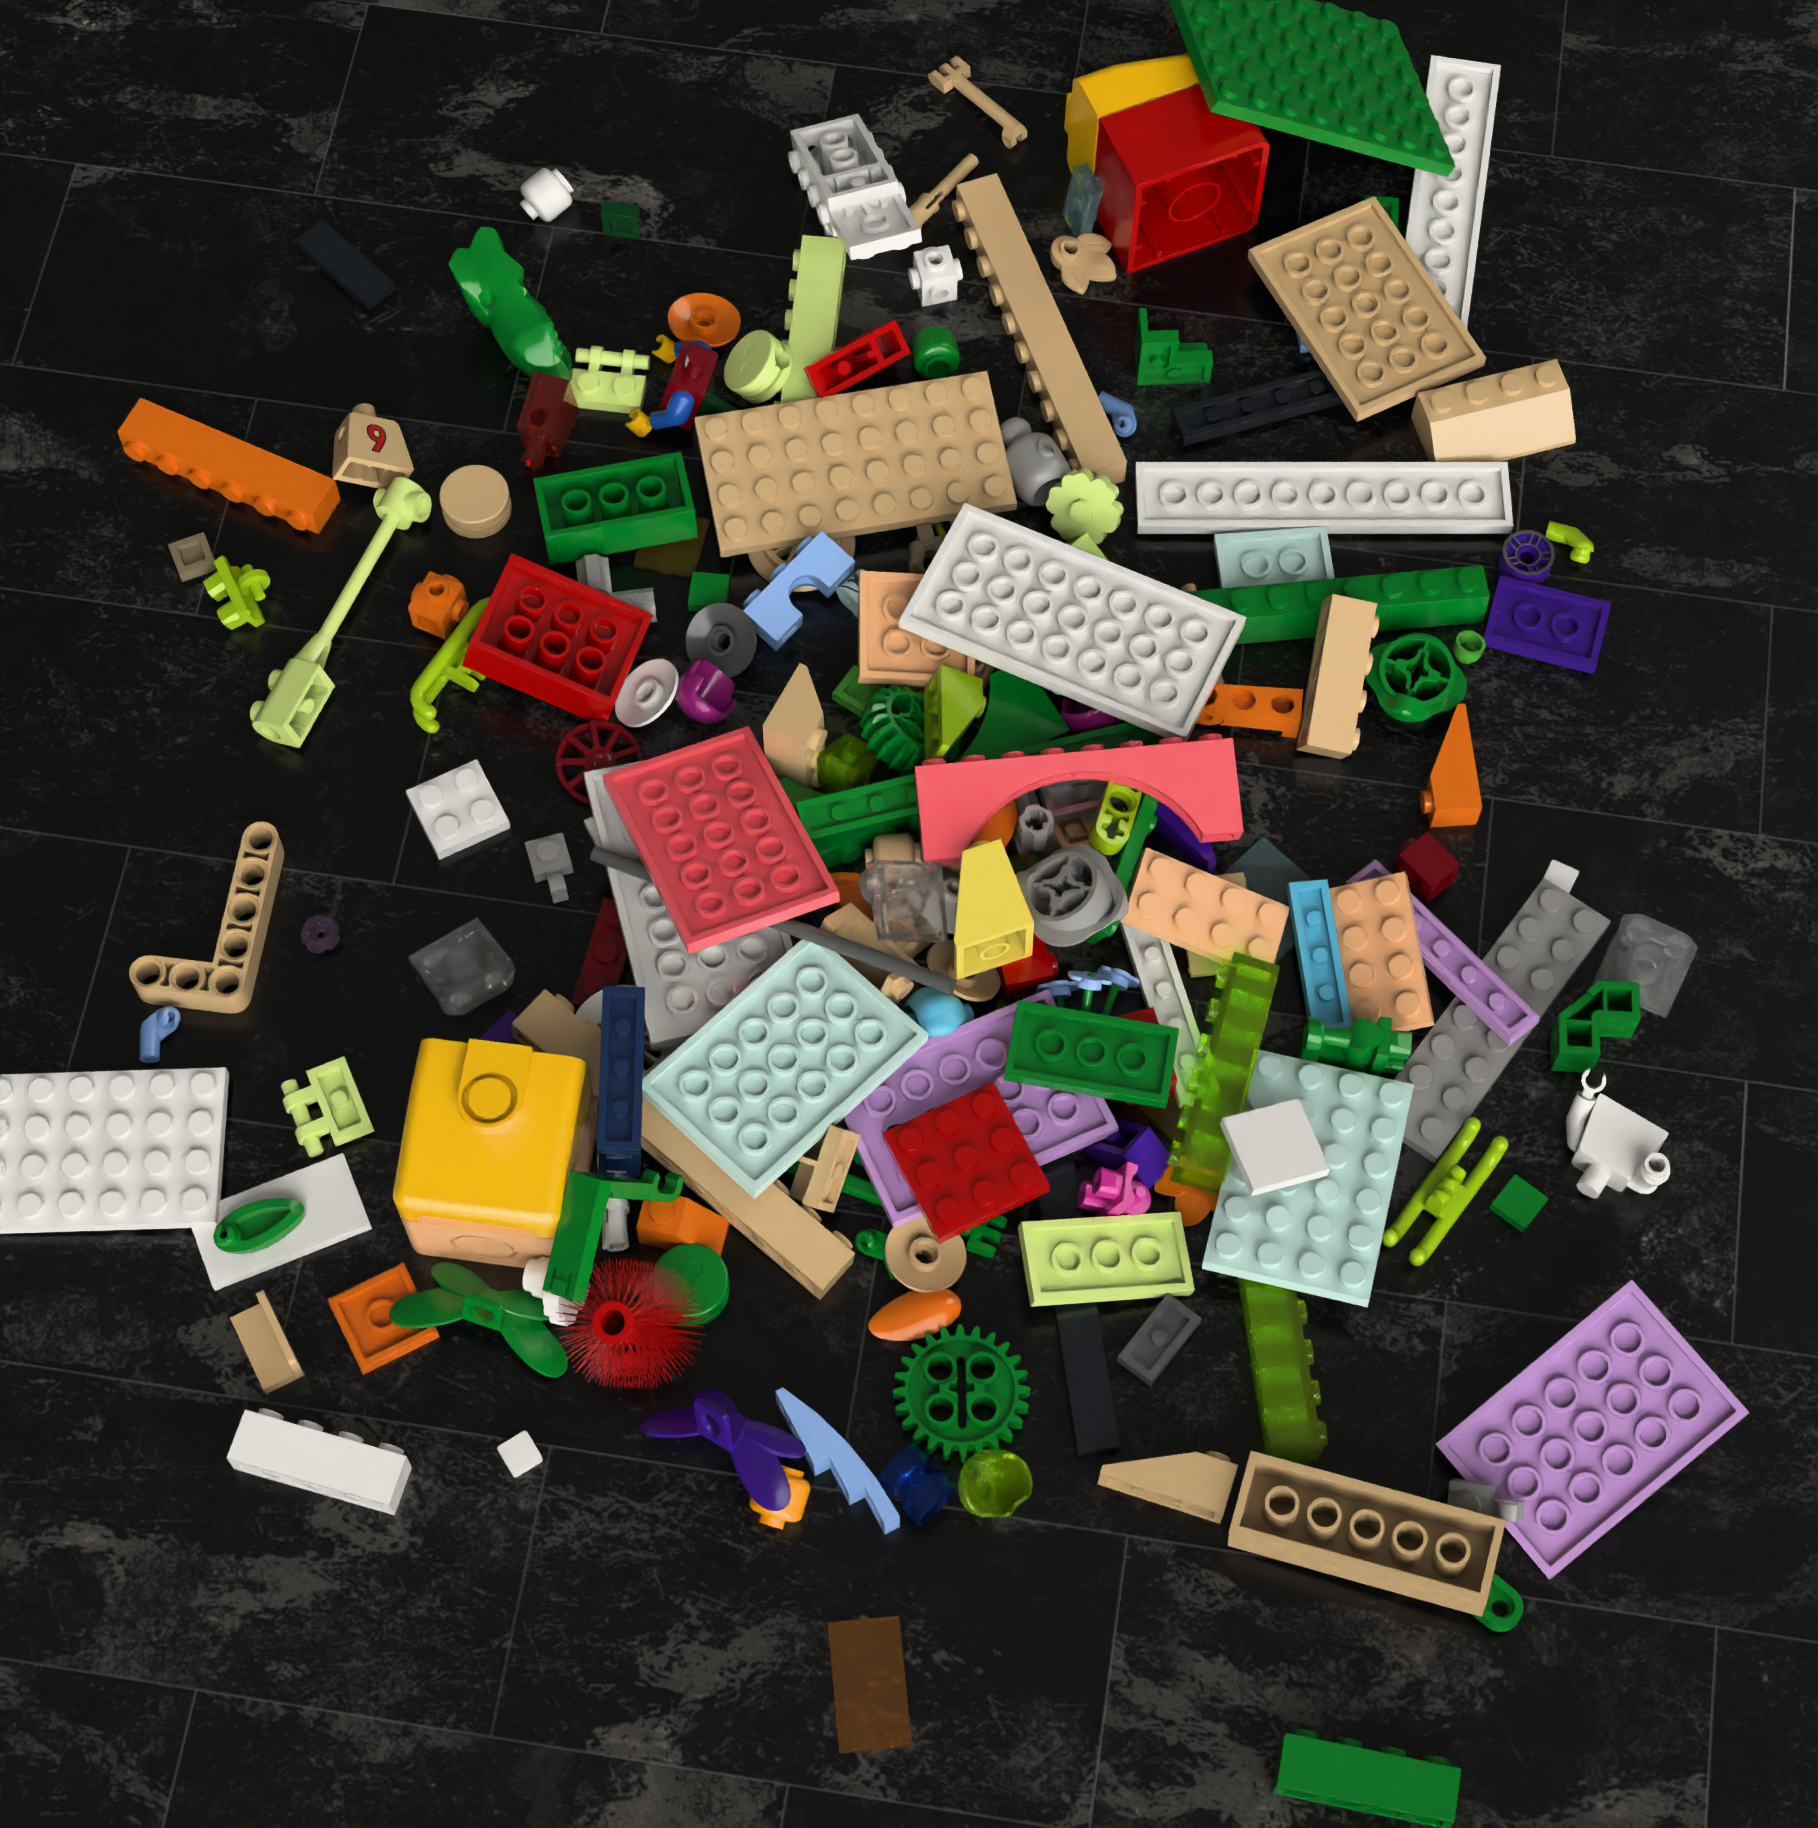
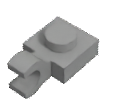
(549, 862)
(1481, 1499)

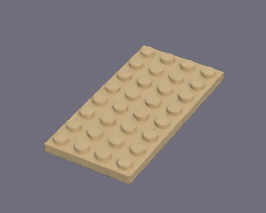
(854, 463)

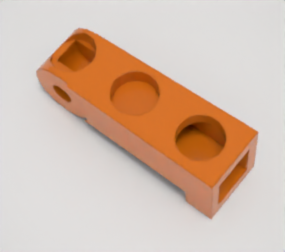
(1254, 708)

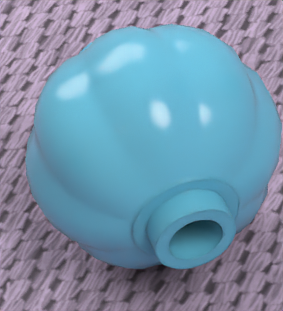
(937, 1011)

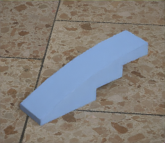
(830, 1451)

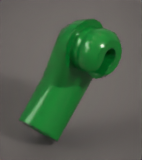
(872, 1243)

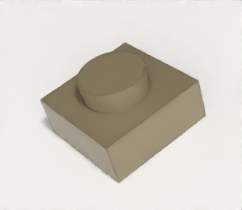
(192, 556)

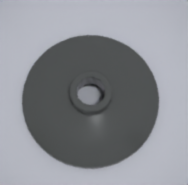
(707, 634)

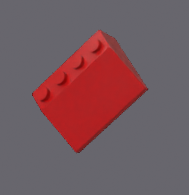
(557, 639)

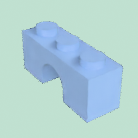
(818, 565)

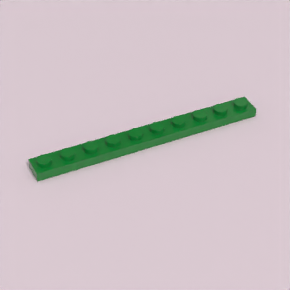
(896, 797)

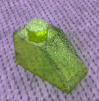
(845, 764)

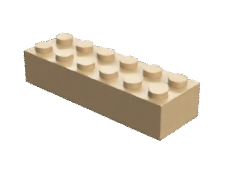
(1366, 1533)

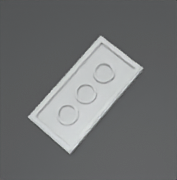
(331, 1216)

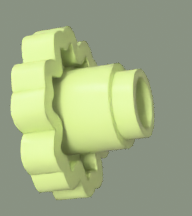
(1084, 505)

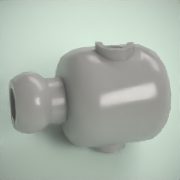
(1032, 460)

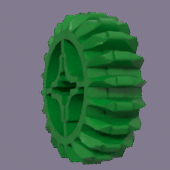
(895, 728)

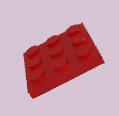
(966, 1162)

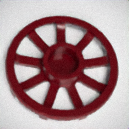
(597, 756)

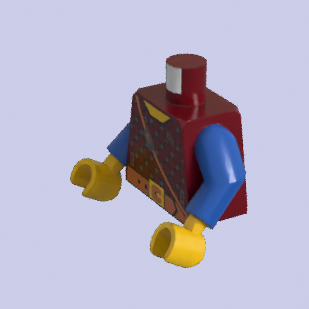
(684, 389)

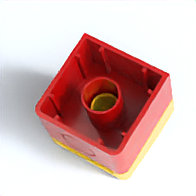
(1164, 160)

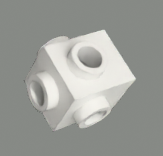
(935, 275)

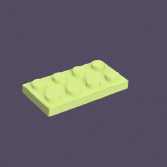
(1105, 1258)

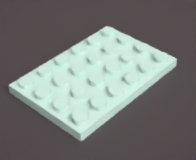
(782, 1064)
(1326, 1230)

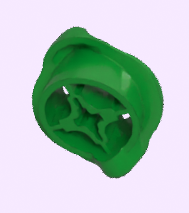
(1404, 705)

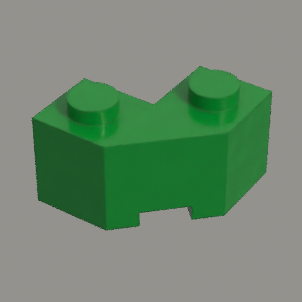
(1604, 1011)

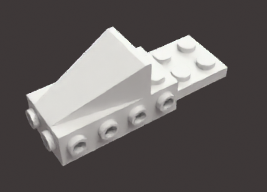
(852, 187)

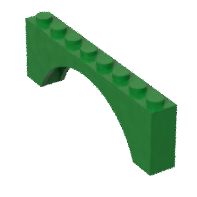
(1015, 718)

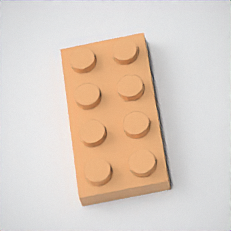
(1202, 911)
(1382, 952)

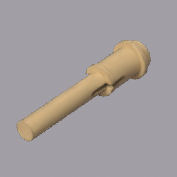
(927, 204)

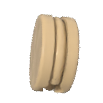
(475, 501)

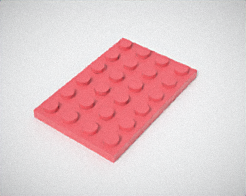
(720, 839)

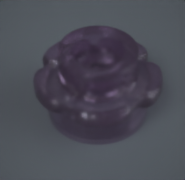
(316, 925)

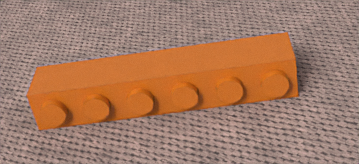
(229, 466)

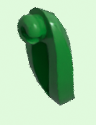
(258, 1225)

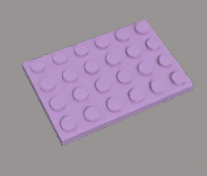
(952, 1066)
(1594, 1427)

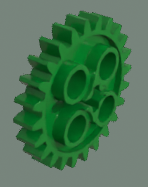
(924, 1393)

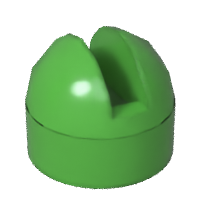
(1468, 647)

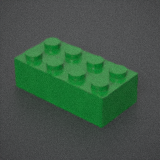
(615, 508)

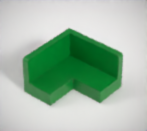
(1166, 361)

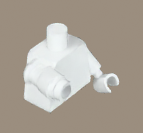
(1613, 1144)

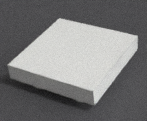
(1274, 1147)

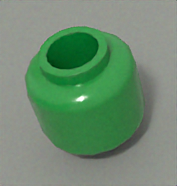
(935, 352)

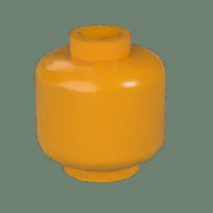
(794, 1511)

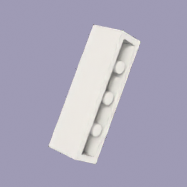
(320, 1461)

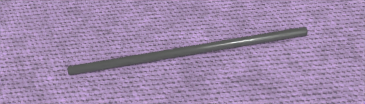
(808, 933)

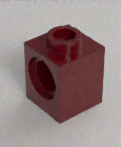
(1427, 865)

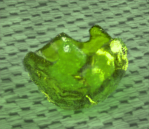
(994, 1483)

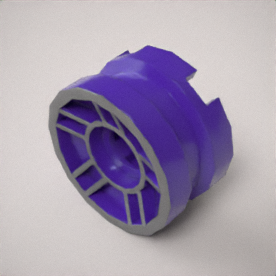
(1534, 548)

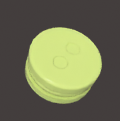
(758, 366)

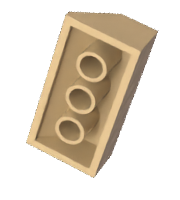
(1496, 416)

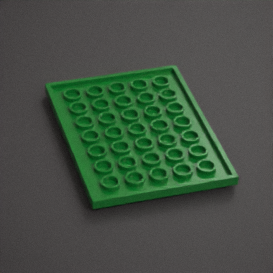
(1314, 76)

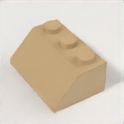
(796, 731)

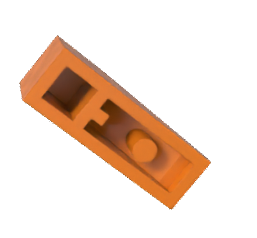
(1453, 786)

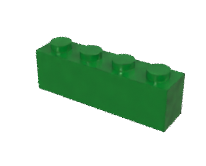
(1367, 1779)

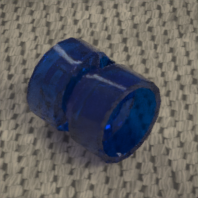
(914, 1481)

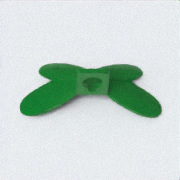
(470, 1298)

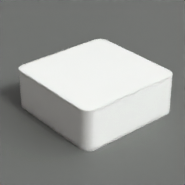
(520, 1454)

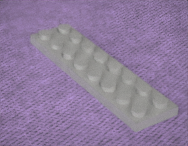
(1460, 1052)

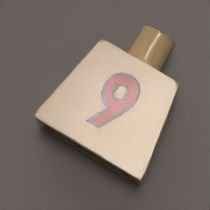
(370, 450)

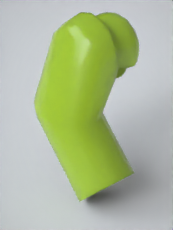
(1573, 537)

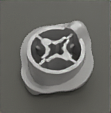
(1074, 904)

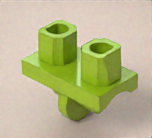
(244, 589)

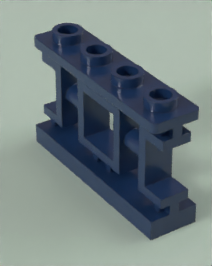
(621, 1081)

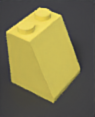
(991, 912)

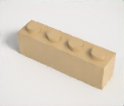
(1338, 676)

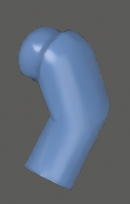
(1121, 413)
(155, 1030)

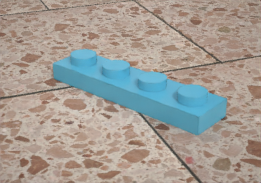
(1318, 953)

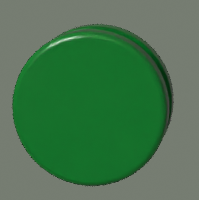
(703, 1271)

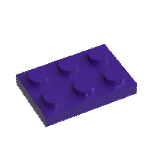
(1546, 624)

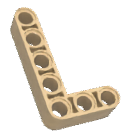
(233, 935)

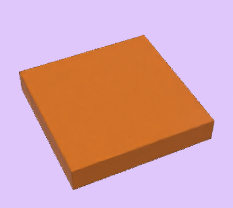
(366, 1320)

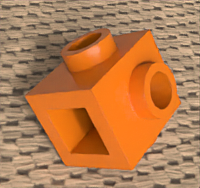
(438, 604)

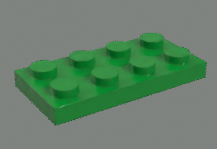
(1091, 1054)

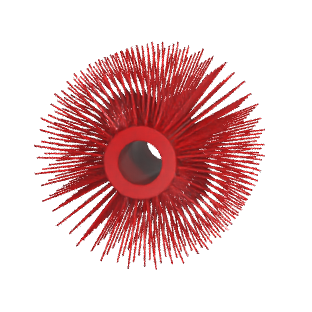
(631, 1324)

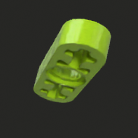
(1108, 814)

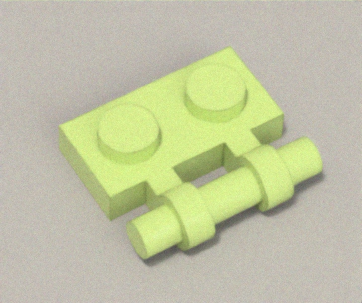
(609, 390)
(339, 1102)

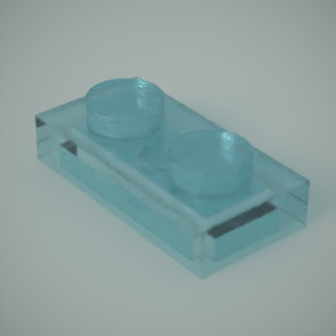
(1082, 200)

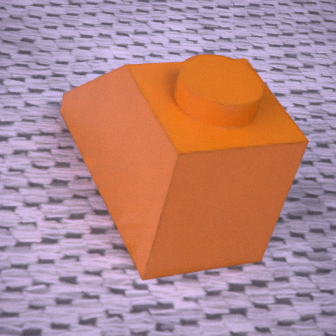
(680, 1223)

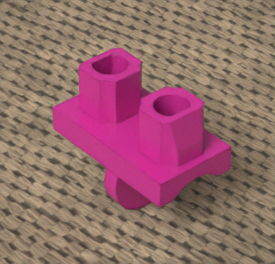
(1114, 1192)

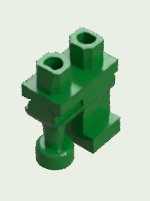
(1361, 1048)

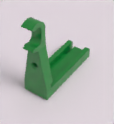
(583, 1219)

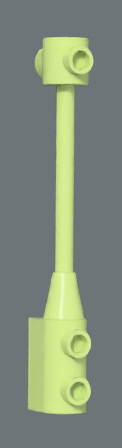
(303, 685)

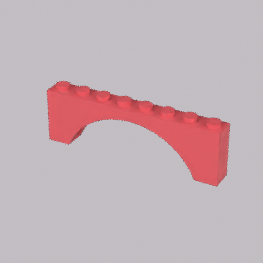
(1188, 777)

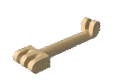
(957, 77)

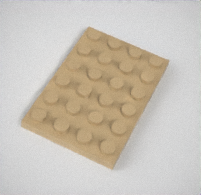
(1366, 308)

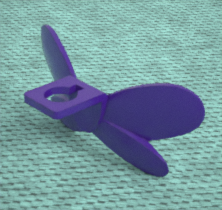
(750, 1443)

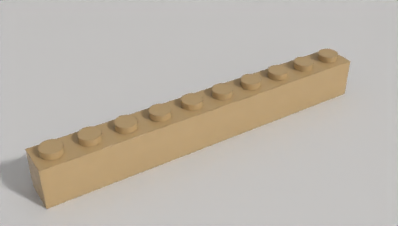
(1037, 328)
(771, 1220)

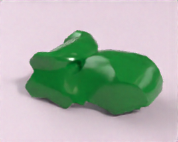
(500, 301)

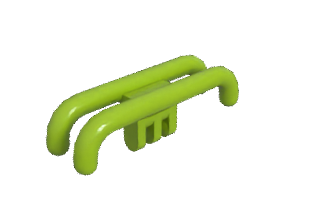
(444, 667)
(1443, 1193)

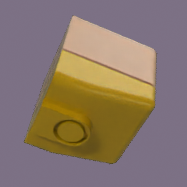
(491, 1149)

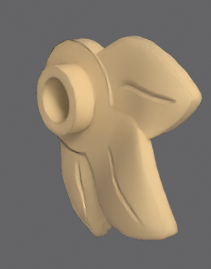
(1086, 261)

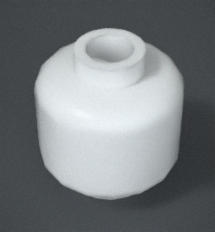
(546, 194)

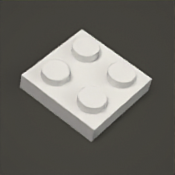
(458, 809)

